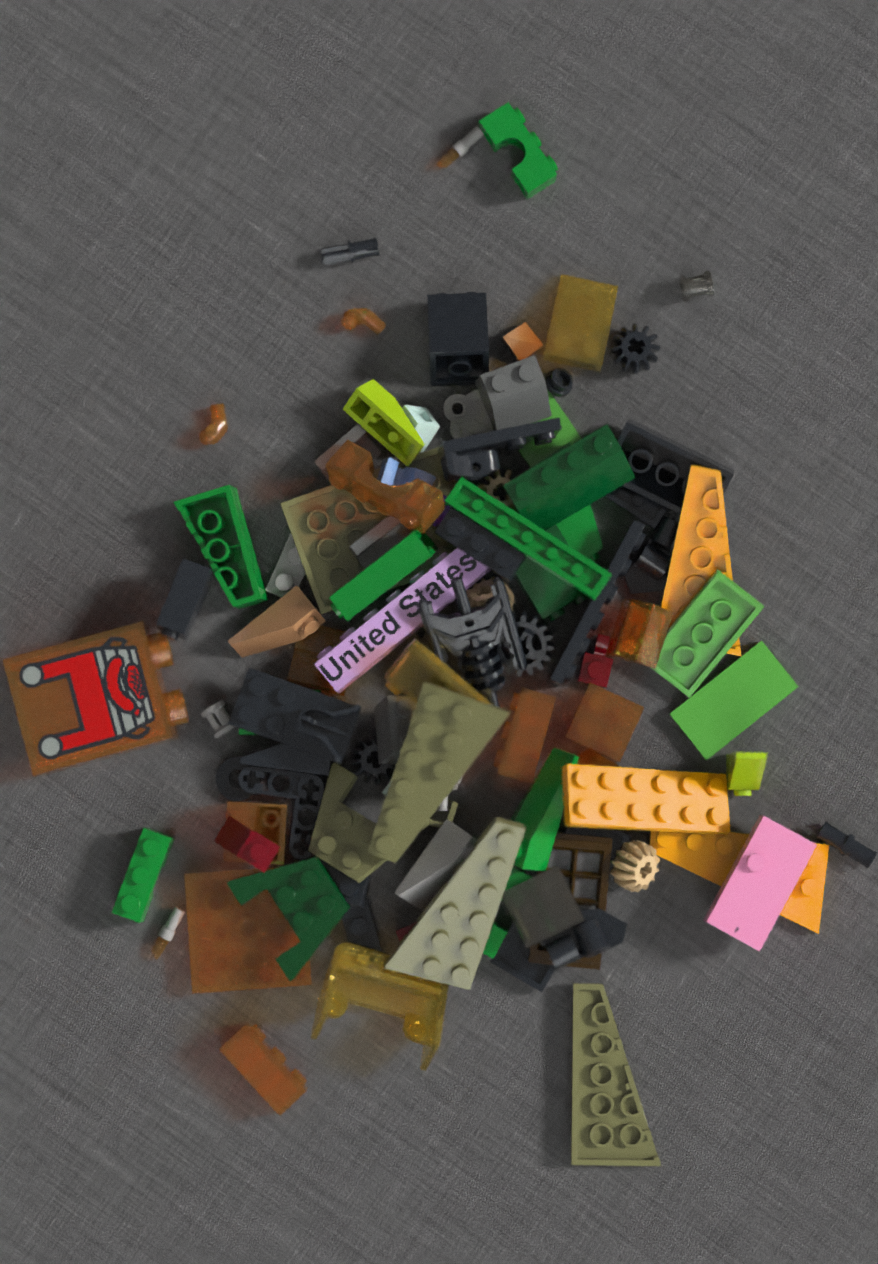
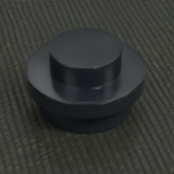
(559, 382)

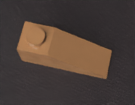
(282, 623)

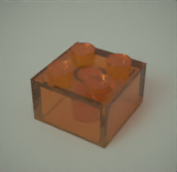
(604, 722)

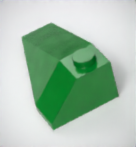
(542, 812)

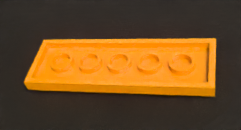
(645, 799)

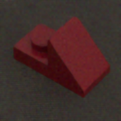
(246, 844)

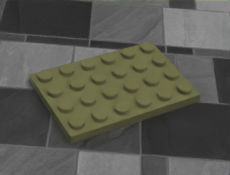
(333, 519)

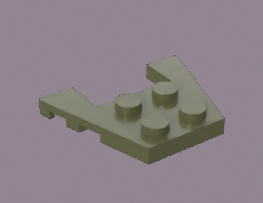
(341, 833)

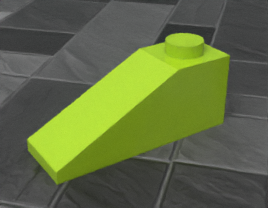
(385, 420)
(744, 772)

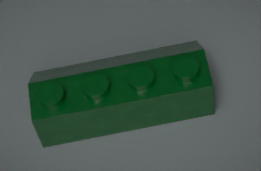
(570, 479)

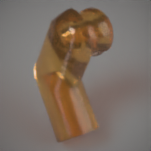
(362, 316)
(218, 426)

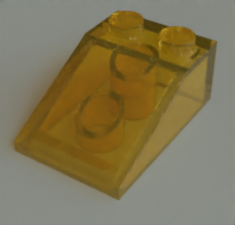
(580, 323)

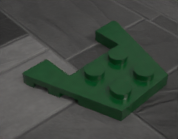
(307, 902)

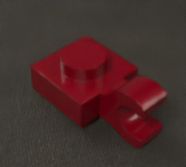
(595, 666)

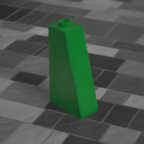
(580, 528)
(382, 574)

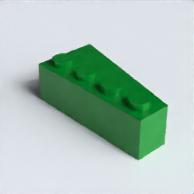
(225, 542)

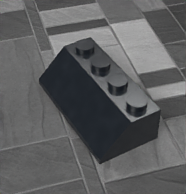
(662, 465)

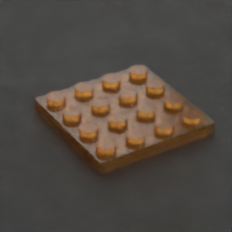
(233, 943)

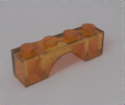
(412, 503)

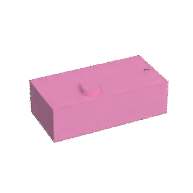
(760, 882)

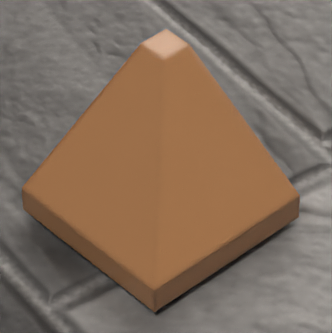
(522, 341)

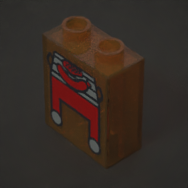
(95, 698)

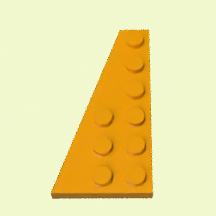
(699, 543)
(714, 855)

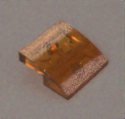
(303, 668)

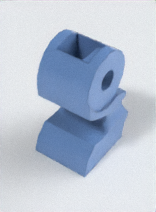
(393, 475)

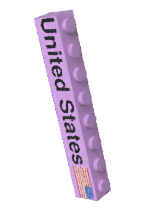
(397, 620)

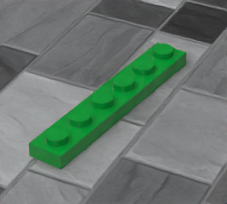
(528, 538)

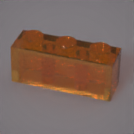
(524, 735)
(264, 1068)

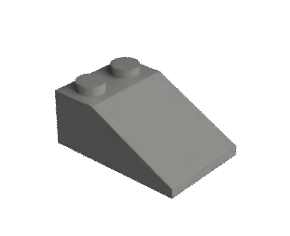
(436, 865)

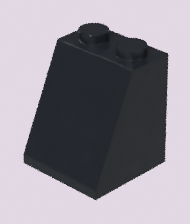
(457, 338)

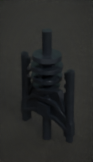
(473, 635)

